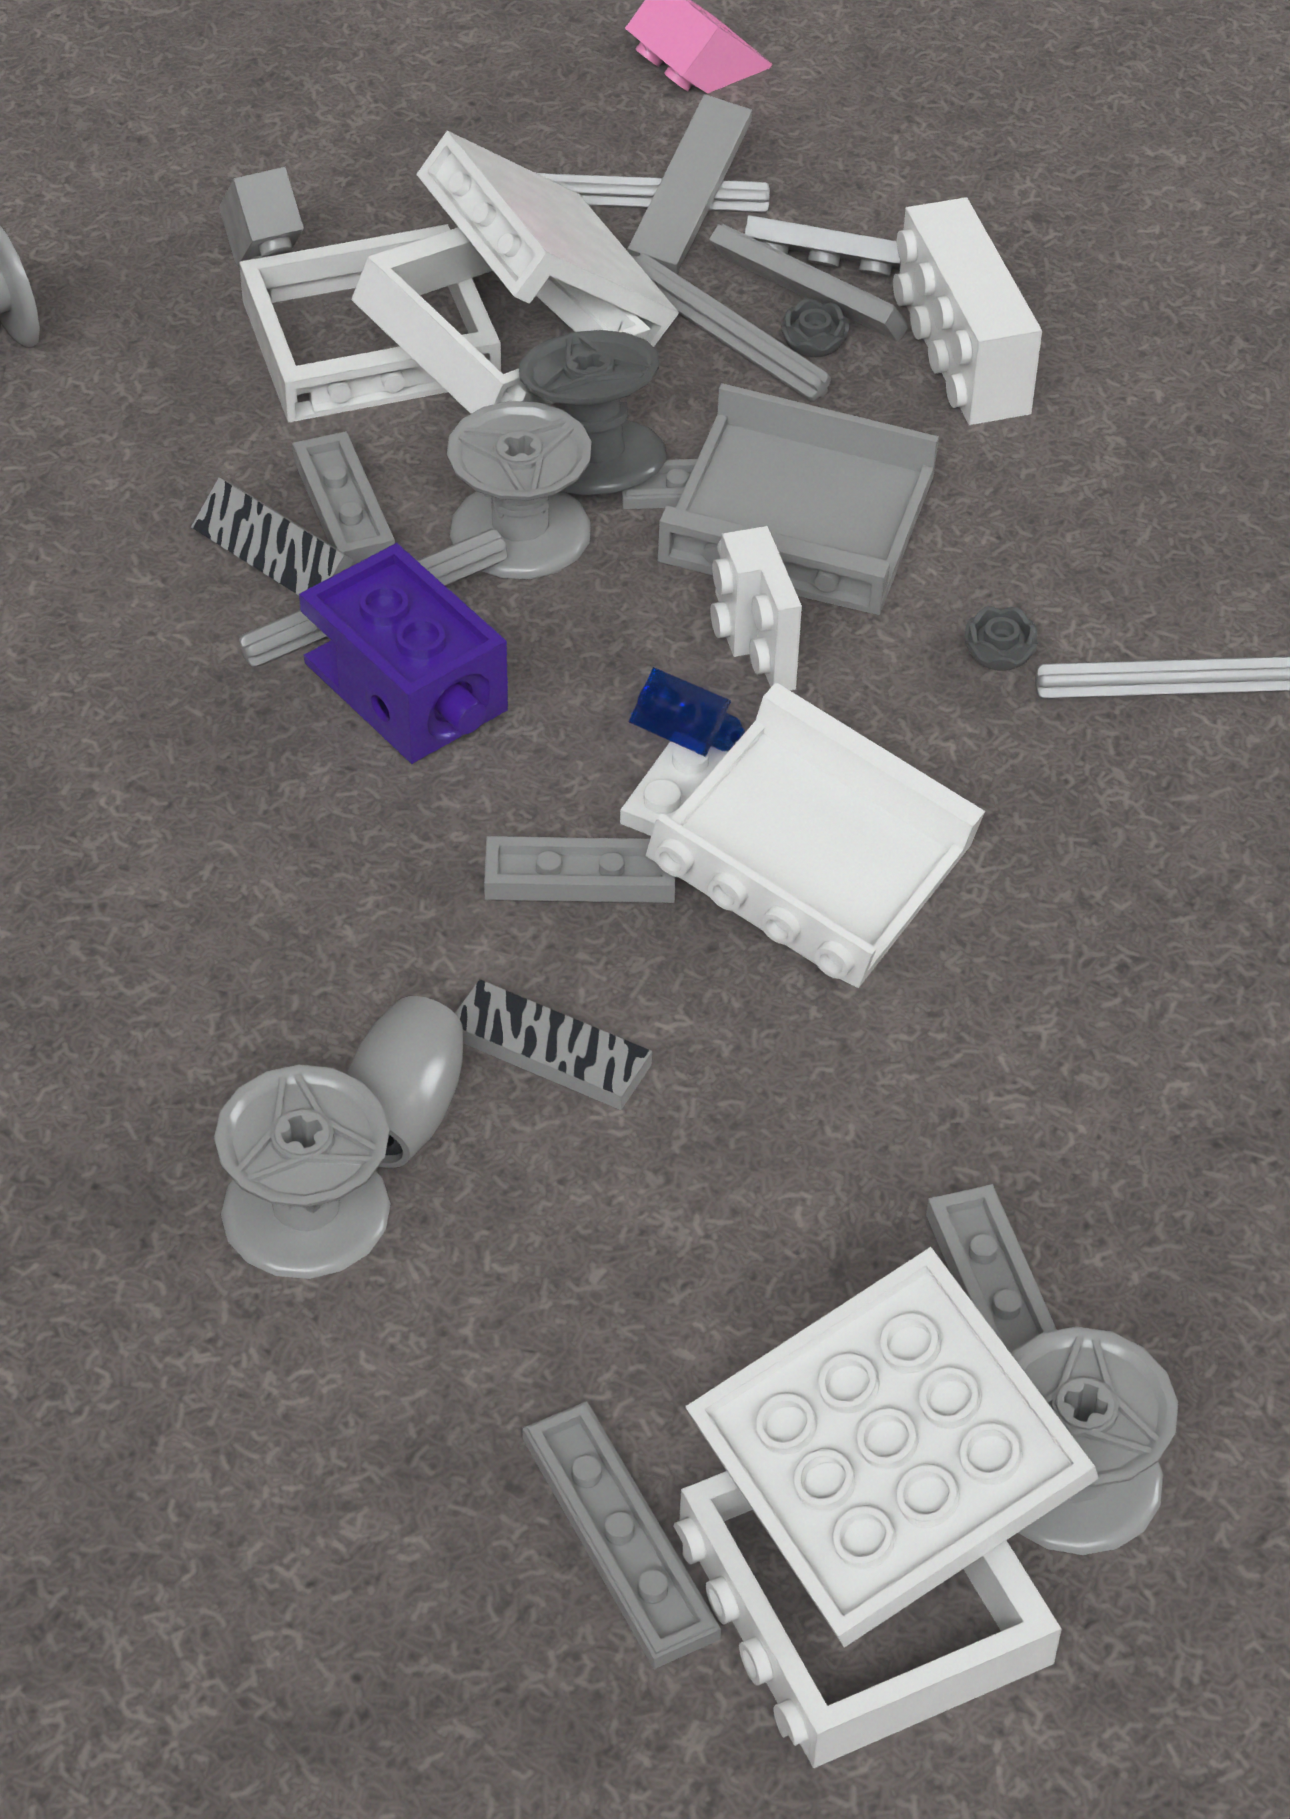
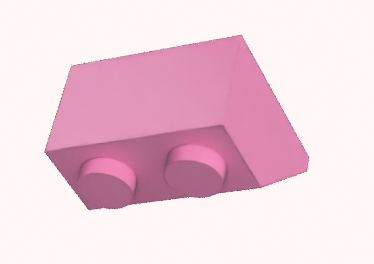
(693, 45)

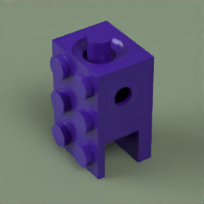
(406, 652)

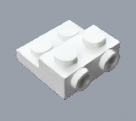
(757, 604)

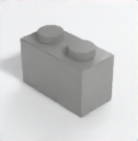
(261, 215)

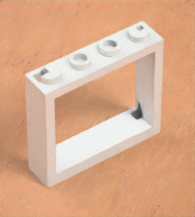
(392, 299)
(356, 379)
(826, 1732)

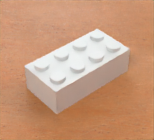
(967, 311)

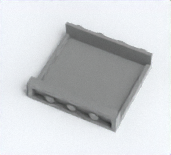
(824, 483)

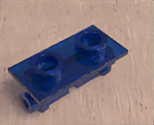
(685, 714)

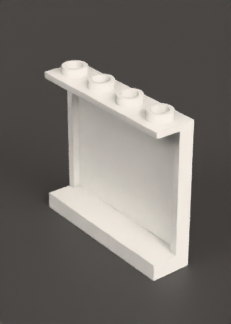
(537, 231)
(816, 836)

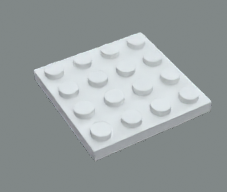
(890, 1445)

